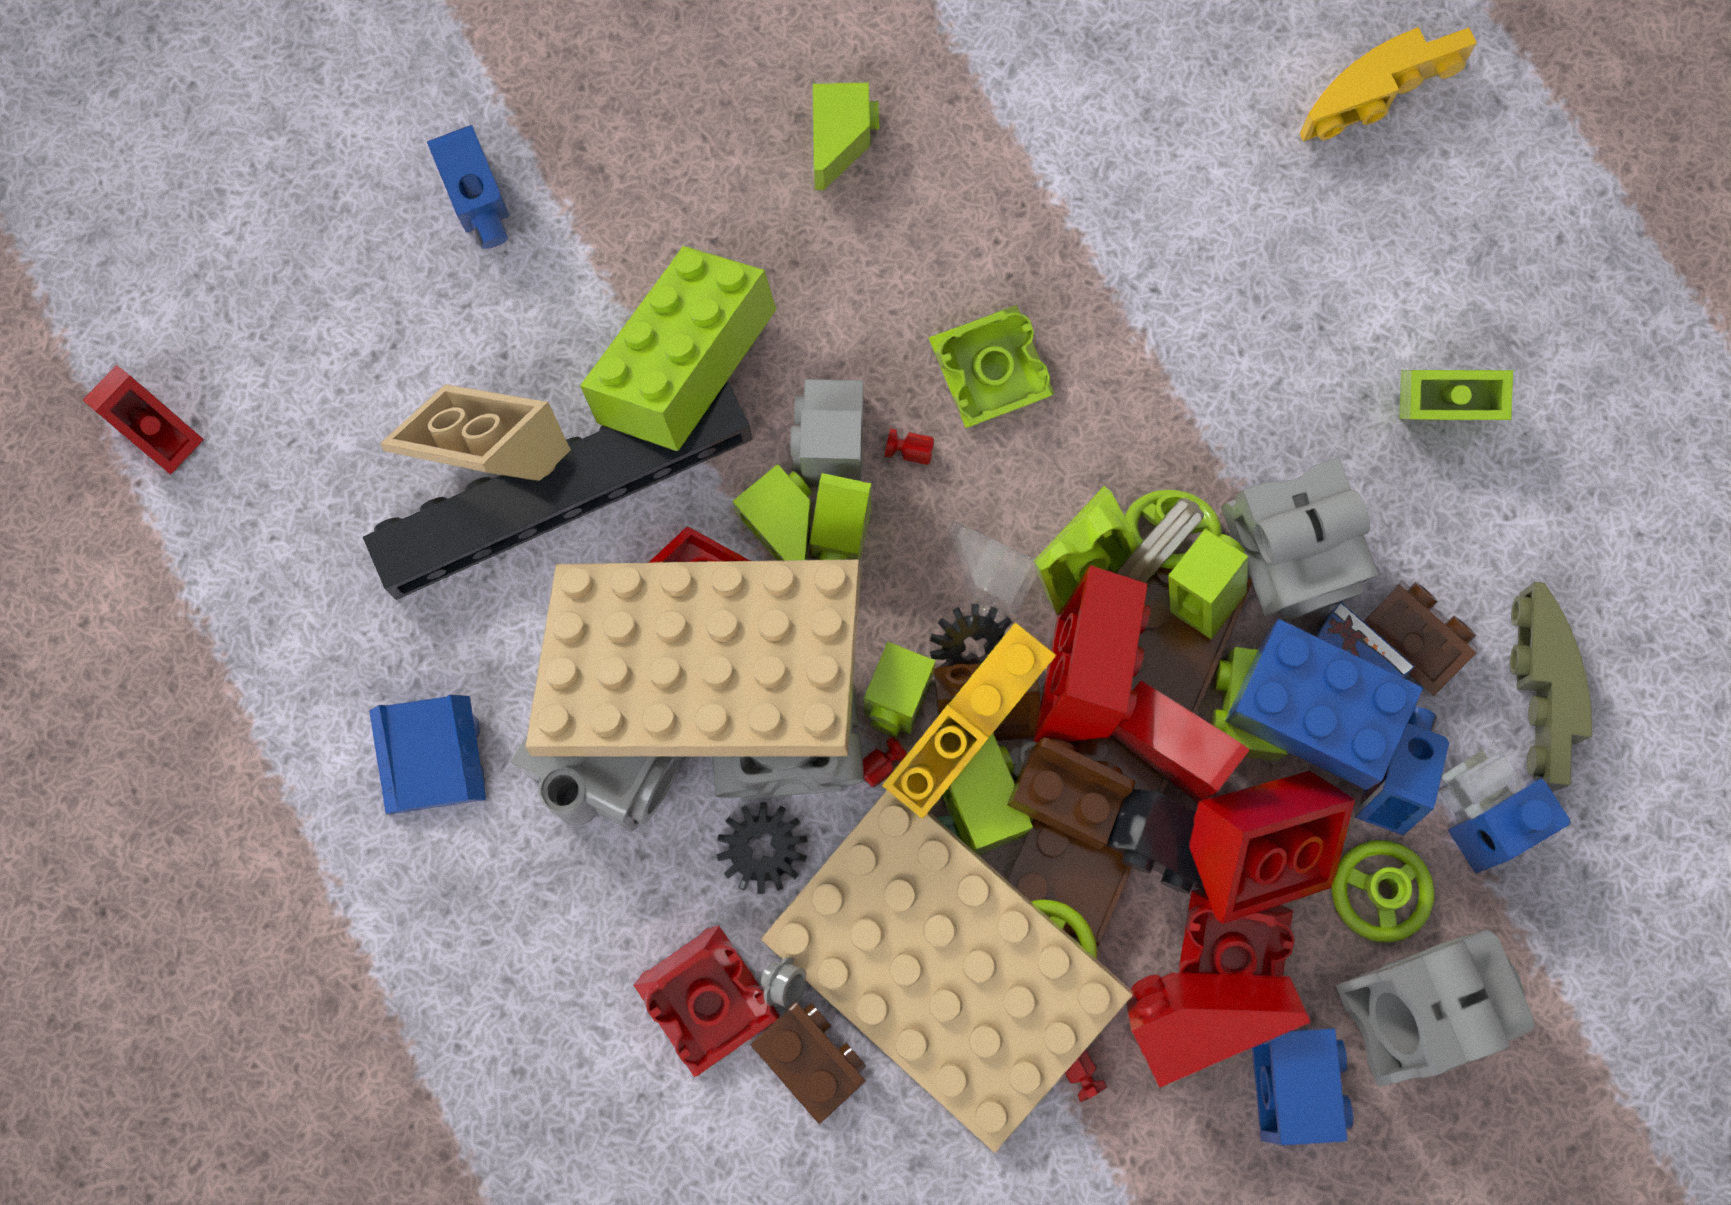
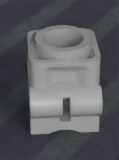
(1303, 540)
(789, 775)
(613, 786)
(1438, 1008)

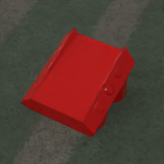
(1239, 947)
(705, 1000)

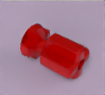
(914, 447)
(879, 765)
(1081, 1072)

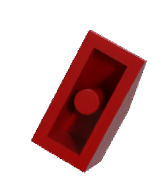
(143, 419)

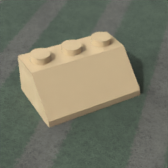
(482, 433)

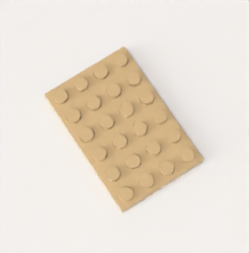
(697, 659)
(947, 968)

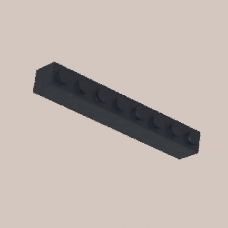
(513, 510)

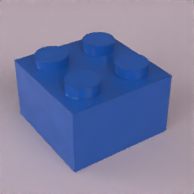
(1302, 1088)

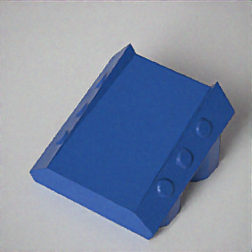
(428, 753)

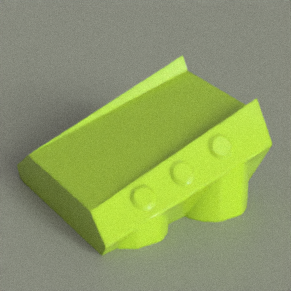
(992, 365)
(1094, 538)

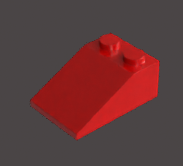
(1205, 1018)

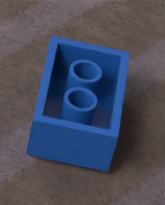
(1324, 705)

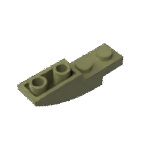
(1553, 666)

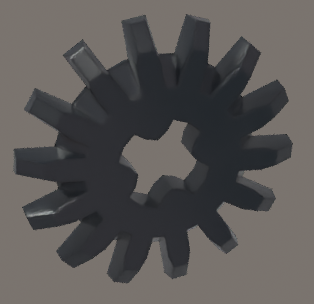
(963, 628)
(768, 867)

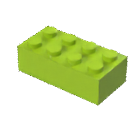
(679, 347)

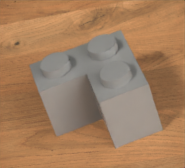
(829, 430)

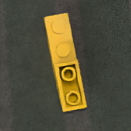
(1372, 81)
(969, 720)

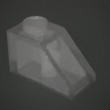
(991, 572)
(1480, 781)

